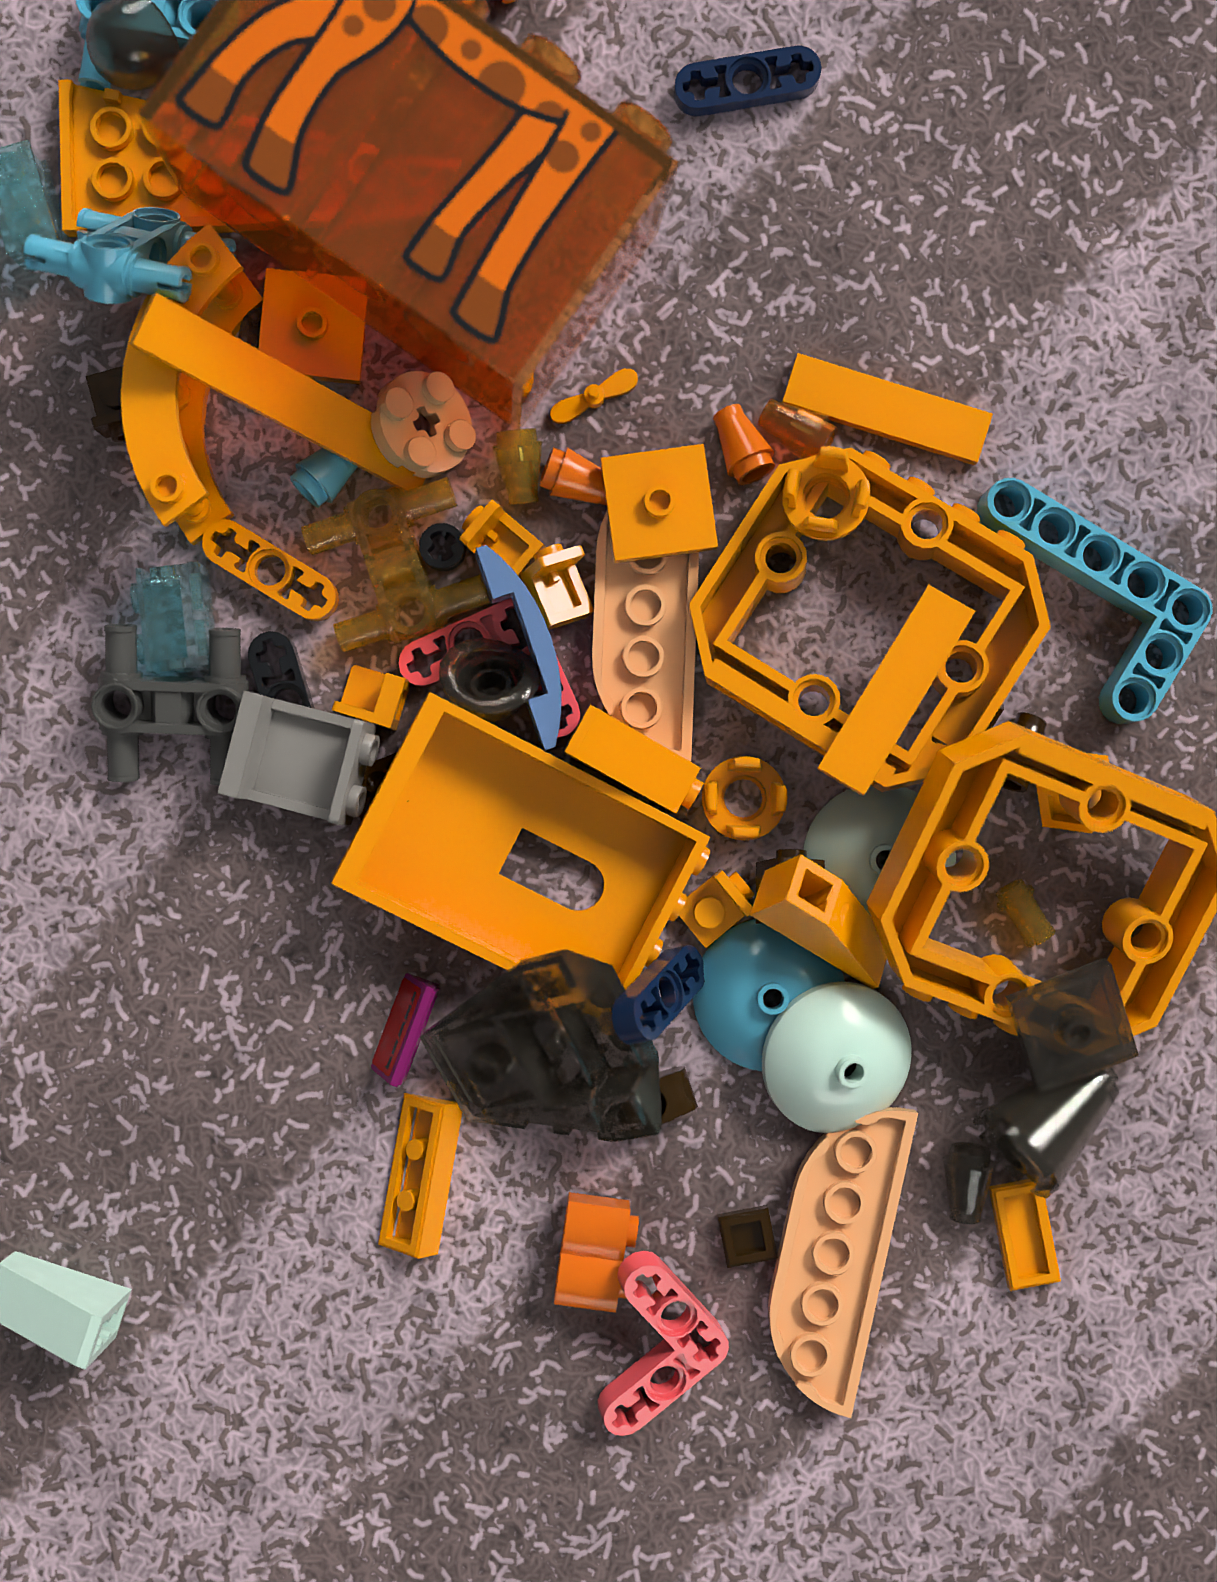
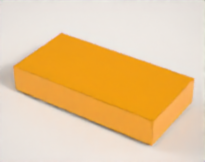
(1024, 1235)

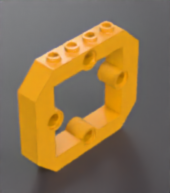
(962, 545)
(948, 817)

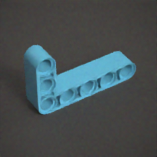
(1111, 584)

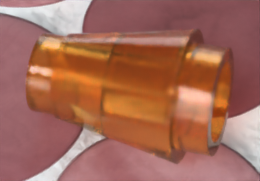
(797, 428)

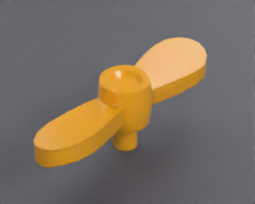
(594, 396)

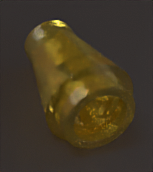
(519, 463)

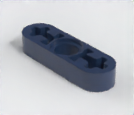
(757, 62)
(641, 1011)

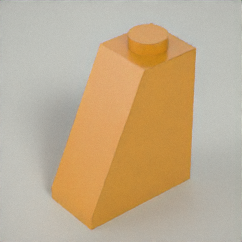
(634, 761)

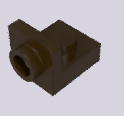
(106, 399)

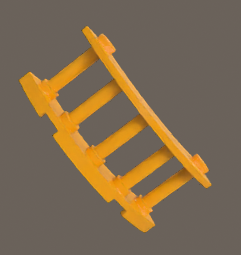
(168, 409)

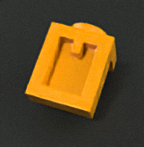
(716, 906)

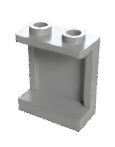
(299, 759)

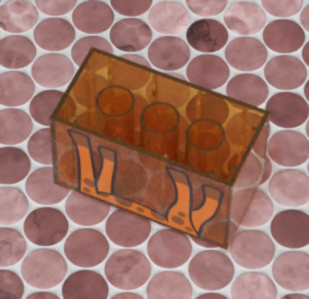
(420, 176)

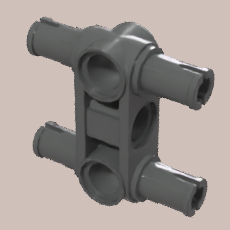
(166, 702)

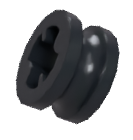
(426, 546)

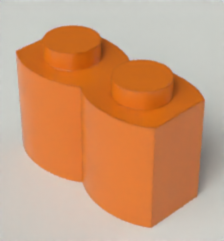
(592, 1251)

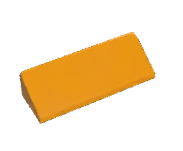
(426, 1178)

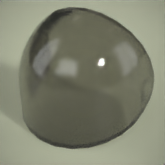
(131, 43)

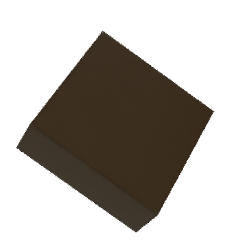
(747, 1236)

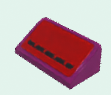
(404, 1028)

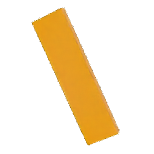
(888, 409)
(896, 690)

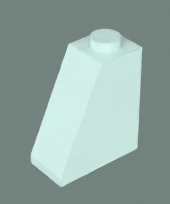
(60, 1307)

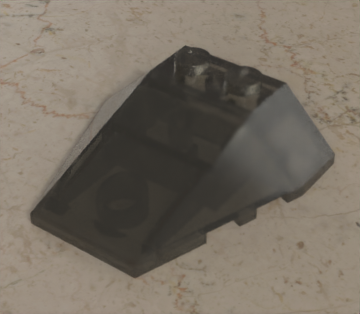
(547, 1052)

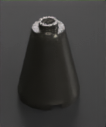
(1047, 1131)

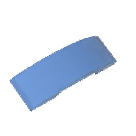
(503, 584)

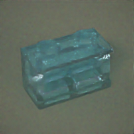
(27, 200)
(174, 617)

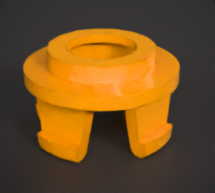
(827, 466)
(772, 791)

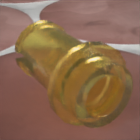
(1025, 913)

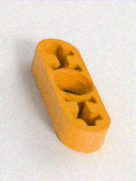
(232, 562)

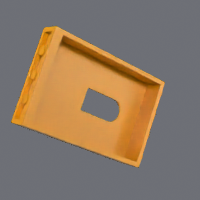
(466, 805)

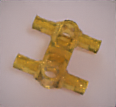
(395, 564)

